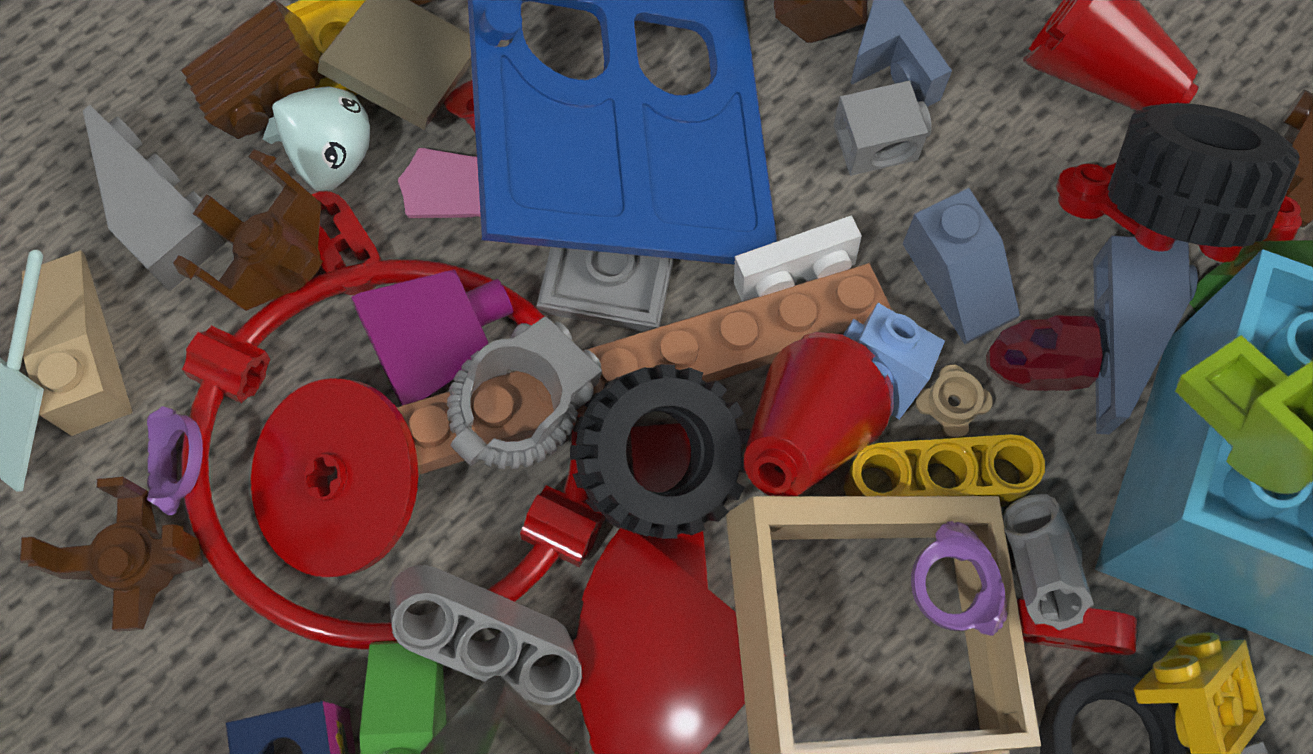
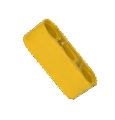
(967, 457)

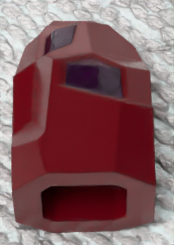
(1048, 354)

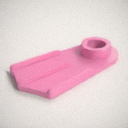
(440, 185)

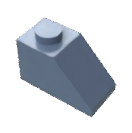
(963, 264)

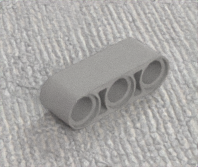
(469, 608)

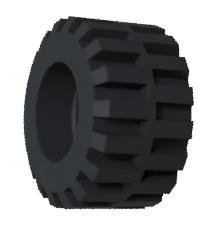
(1202, 174)
(713, 443)

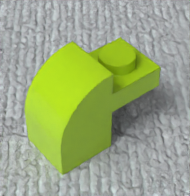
(1257, 413)

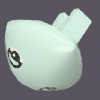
(321, 133)

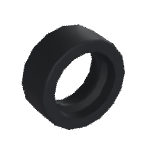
(1072, 698)

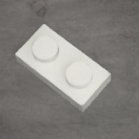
(797, 259)

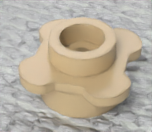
(971, 397)

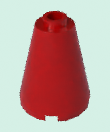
(1114, 53)
(815, 413)

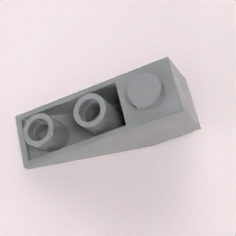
(143, 204)

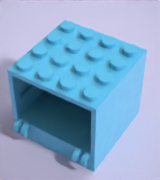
(1187, 516)

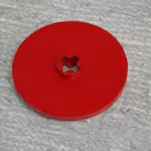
(365, 508)

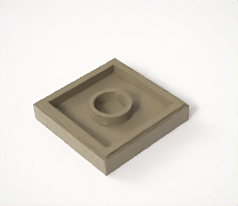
(399, 58)

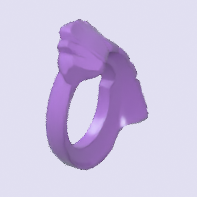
(163, 433)
(989, 605)

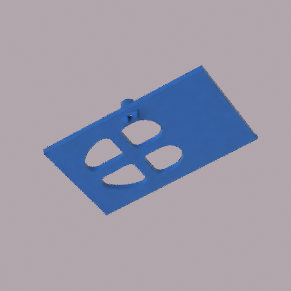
(613, 154)

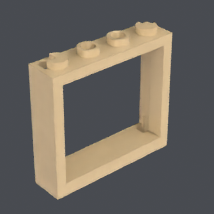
(996, 661)

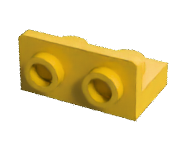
(1213, 690)

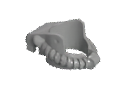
(547, 355)

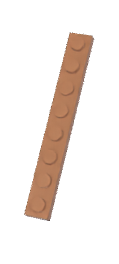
(713, 343)

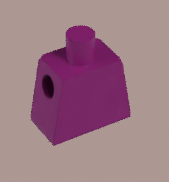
(428, 329)

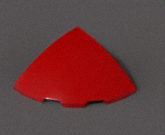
(654, 654)

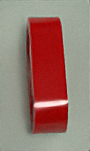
(351, 236)
(1099, 633)

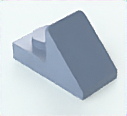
(898, 41)

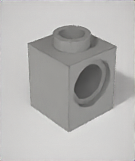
(881, 127)

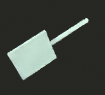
(18, 394)

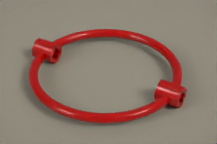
(236, 367)

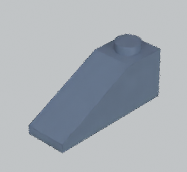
(1137, 308)

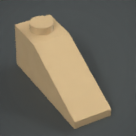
(72, 350)

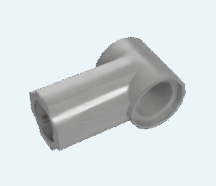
(1047, 561)

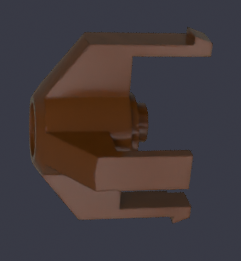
(270, 250)
(123, 555)

